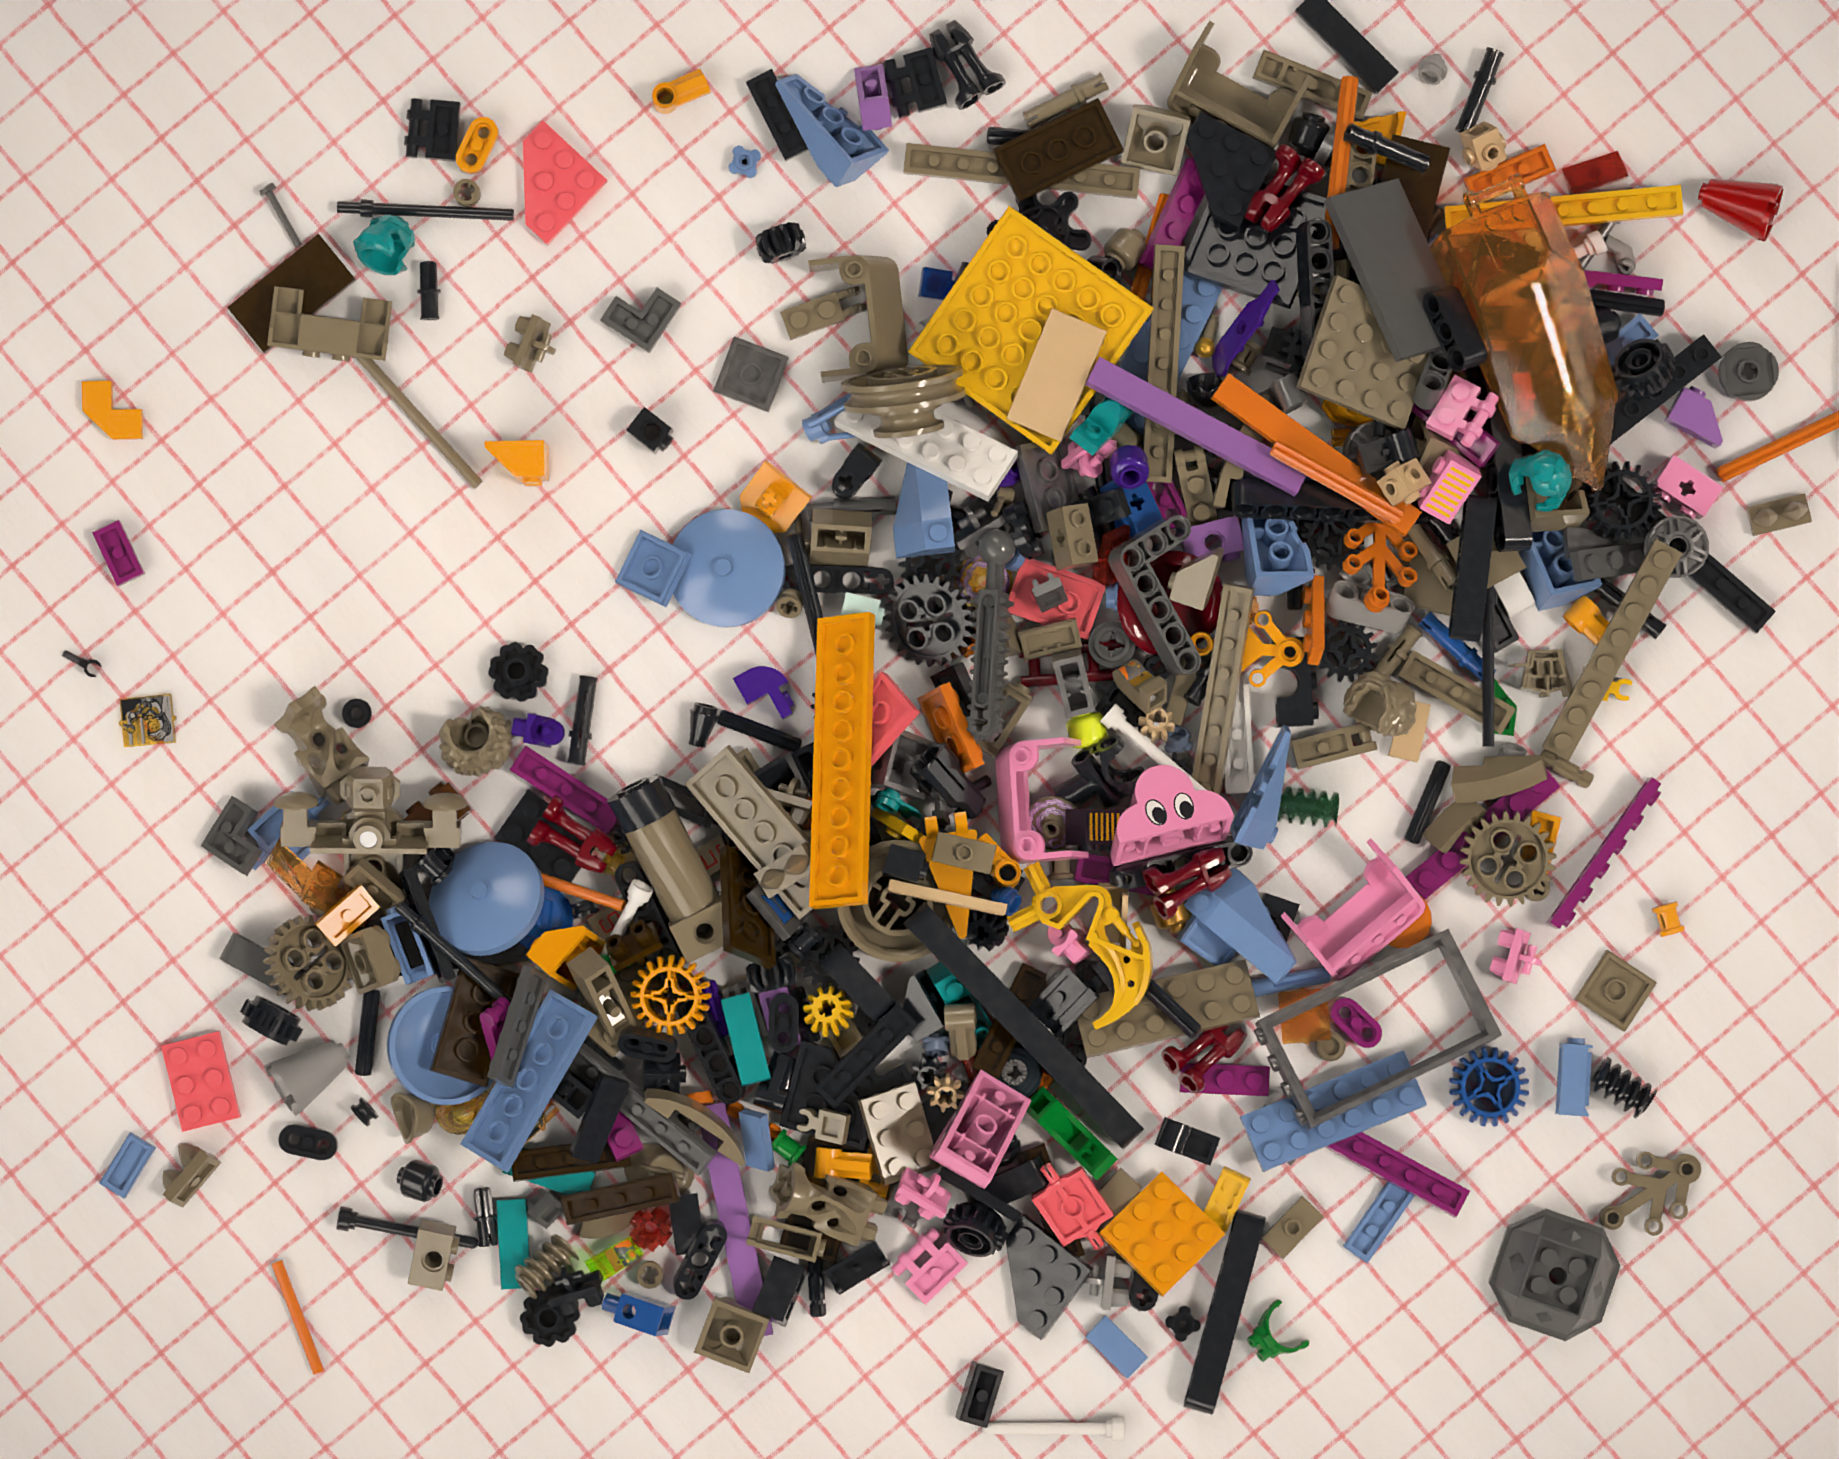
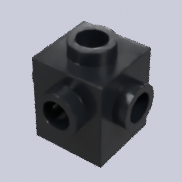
(664, 1075)

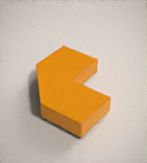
(98, 406)

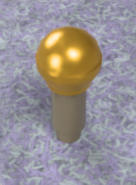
(1205, 346)

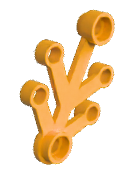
(1256, 648)

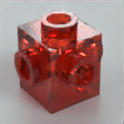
(648, 1238)

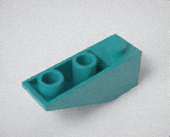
(956, 993)

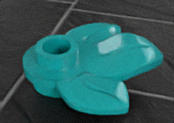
(890, 801)

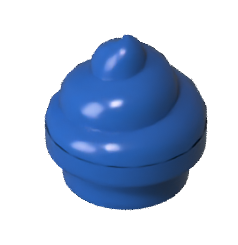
(1008, 896)

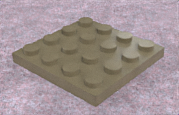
(1353, 362)

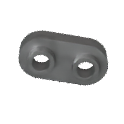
(1325, 152)

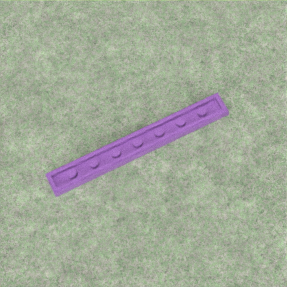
(1193, 425)
(735, 1216)

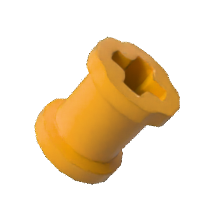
(1668, 919)

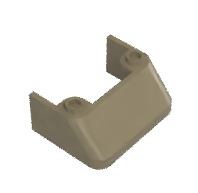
(1209, 92)
(884, 310)

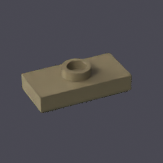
(1050, 639)
(963, 853)
(1292, 1227)

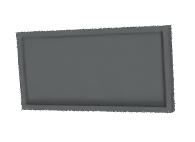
(1390, 263)

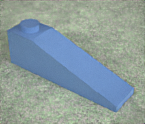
(833, 140)
(923, 516)
(1274, 555)
(1550, 575)
(1259, 812)
(1245, 924)

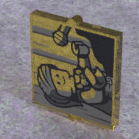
(147, 720)

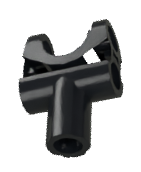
(1099, 779)

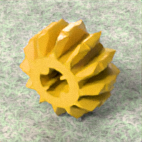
(817, 1016)

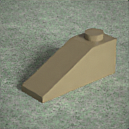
(601, 991)

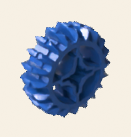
(1500, 1109)

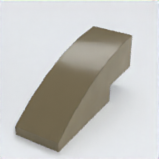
(1497, 777)

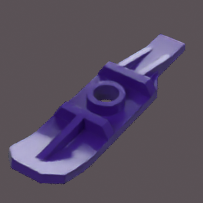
(1242, 329)

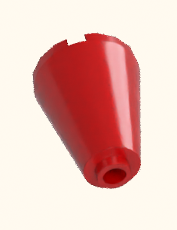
(1743, 204)

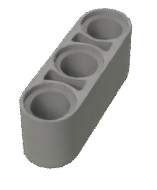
(1347, 604)

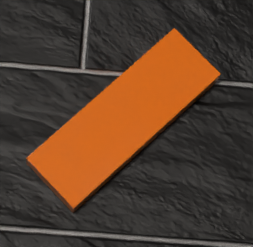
(1530, 165)

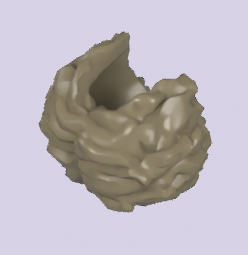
(1381, 704)
(476, 743)

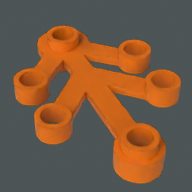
(1380, 554)

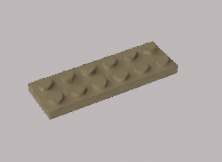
(751, 818)
(1210, 995)

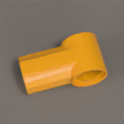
(682, 89)
(1586, 619)
(1001, 861)
(843, 1164)

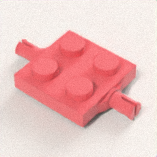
(1072, 1206)

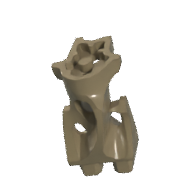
(304, 720)
(796, 1195)

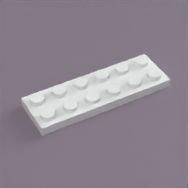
(952, 453)

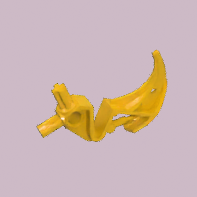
(1070, 902)

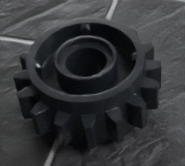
(1643, 367)
(271, 1020)
(975, 1229)

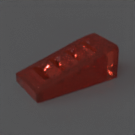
(1102, 571)

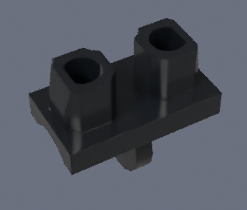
(575, 1286)

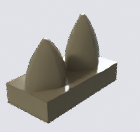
(1778, 514)
(784, 871)
(198, 1168)

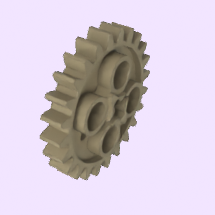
(1532, 869)
(327, 983)

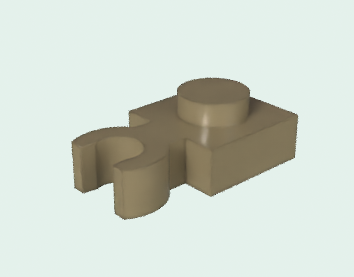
(829, 1124)

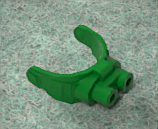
(1264, 1341)

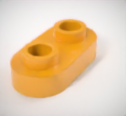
(477, 146)

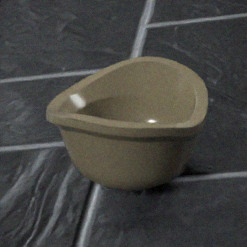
(412, 1115)

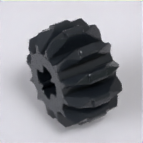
(780, 242)
(986, 929)
(765, 979)

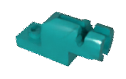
(1101, 425)

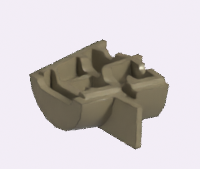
(1545, 673)

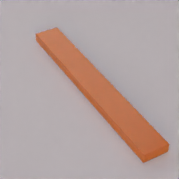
(1277, 425)

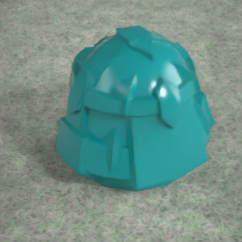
(385, 244)
(1547, 474)

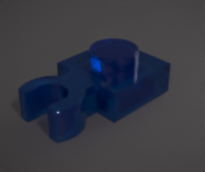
(935, 283)

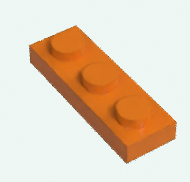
(1314, 620)

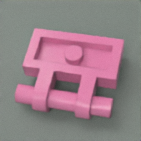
(1454, 407)
(935, 1272)

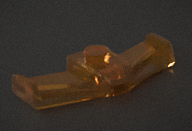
(315, 886)

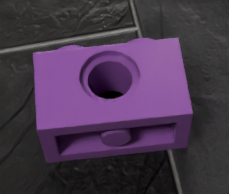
(1225, 529)

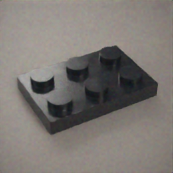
(546, 856)

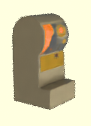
(1141, 685)

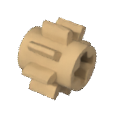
(1156, 732)
(943, 1100)

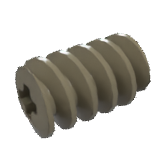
(544, 1265)

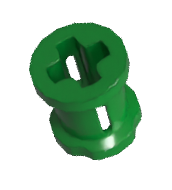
(787, 1147)

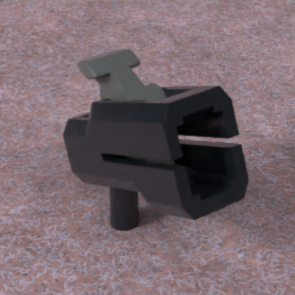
(948, 784)

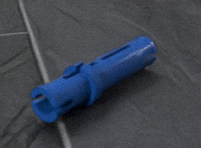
(1457, 648)

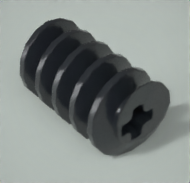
(1622, 1087)

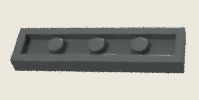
(517, 1026)

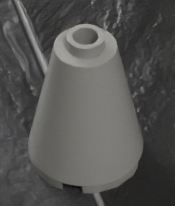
(307, 1073)

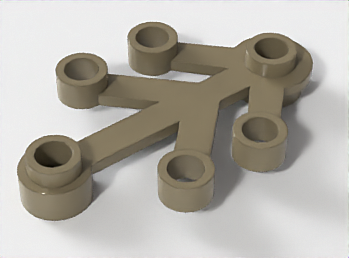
(1654, 1189)

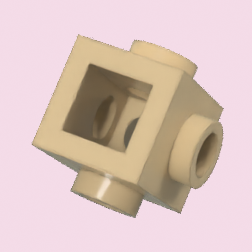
(1483, 146)
(1403, 482)

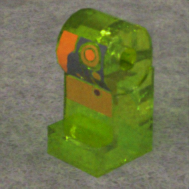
(614, 1258)

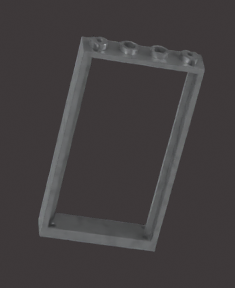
(1292, 1087)

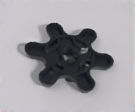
(1055, 219)

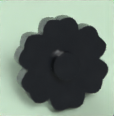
(518, 672)
(545, 1322)

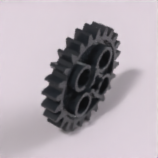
(938, 645)

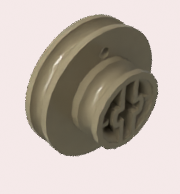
(904, 397)
(871, 930)

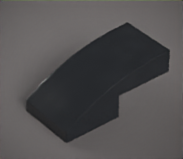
(685, 1221)

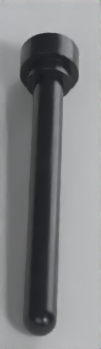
(349, 1220)

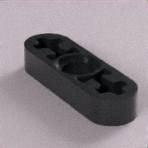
(716, 1244)

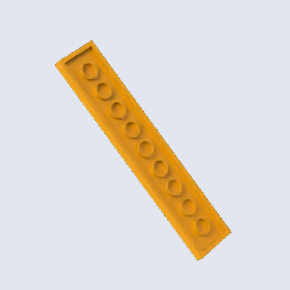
(842, 761)

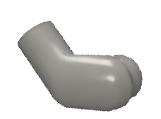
(1622, 253)

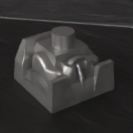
(894, 766)

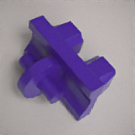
(538, 730)

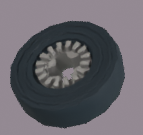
(1028, 1066)

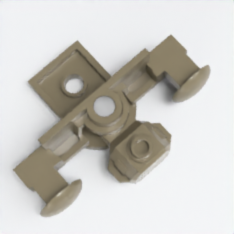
(371, 825)

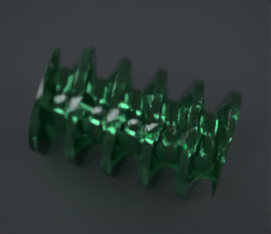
(1309, 806)

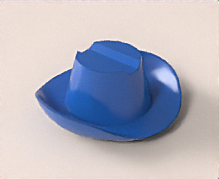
(554, 915)

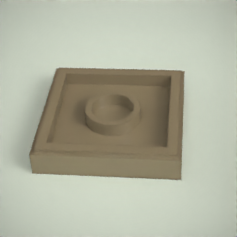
(1615, 990)

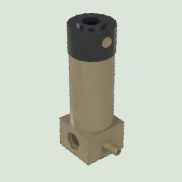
(670, 864)

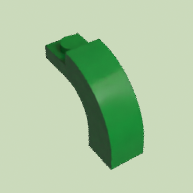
(1070, 1133)

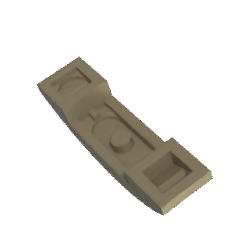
(667, 1101)

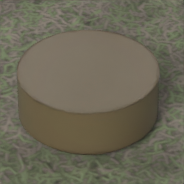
(1331, 1049)

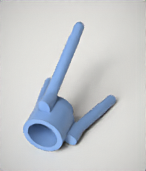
(819, 424)

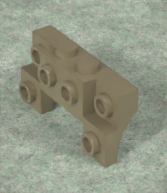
(328, 334)

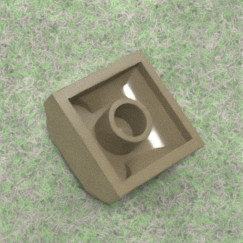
(1155, 139)
(370, 959)
(731, 1334)

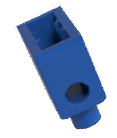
(650, 1316)

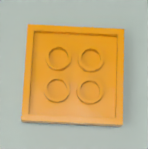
(1162, 1234)

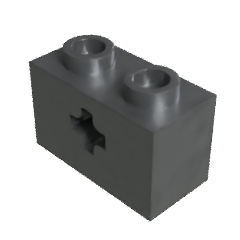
(1073, 683)

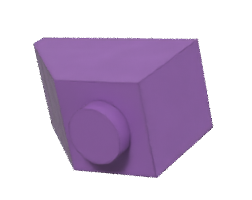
(873, 97)
(1695, 416)

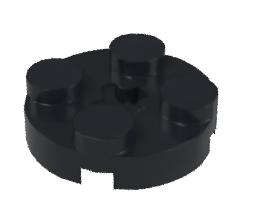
(1024, 535)

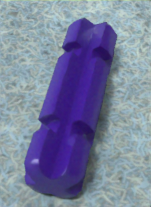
(716, 1007)

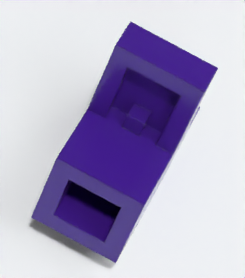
(763, 681)

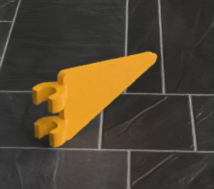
(949, 877)

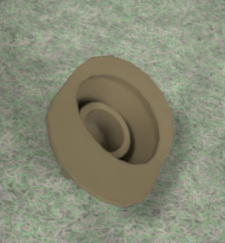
(655, 1161)

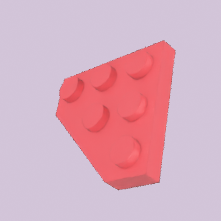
(555, 182)

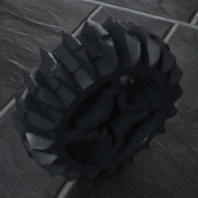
(1624, 513)

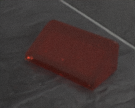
(1595, 173)

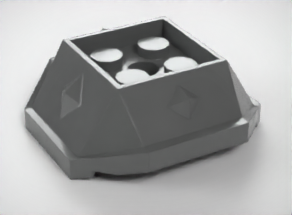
(1523, 1269)

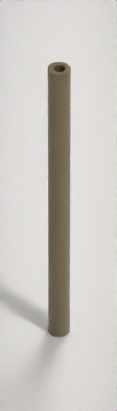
(421, 422)

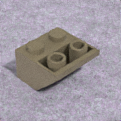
(840, 538)

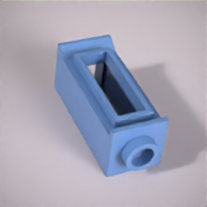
(409, 975)
(1573, 1077)

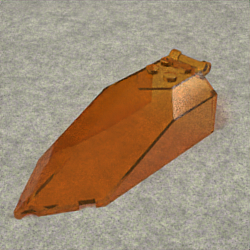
(1535, 325)

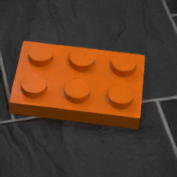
(950, 725)

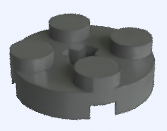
(1734, 361)

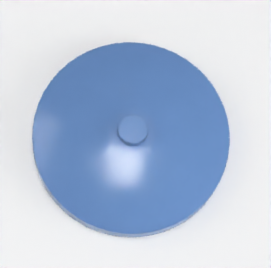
(732, 569)
(488, 899)
(412, 1047)

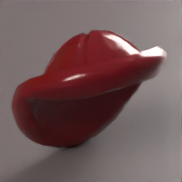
(1192, 618)

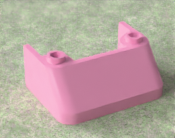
(1014, 802)
(1364, 921)

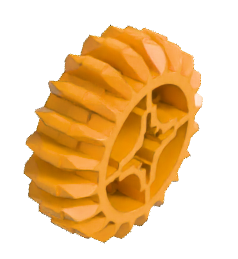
(669, 1008)

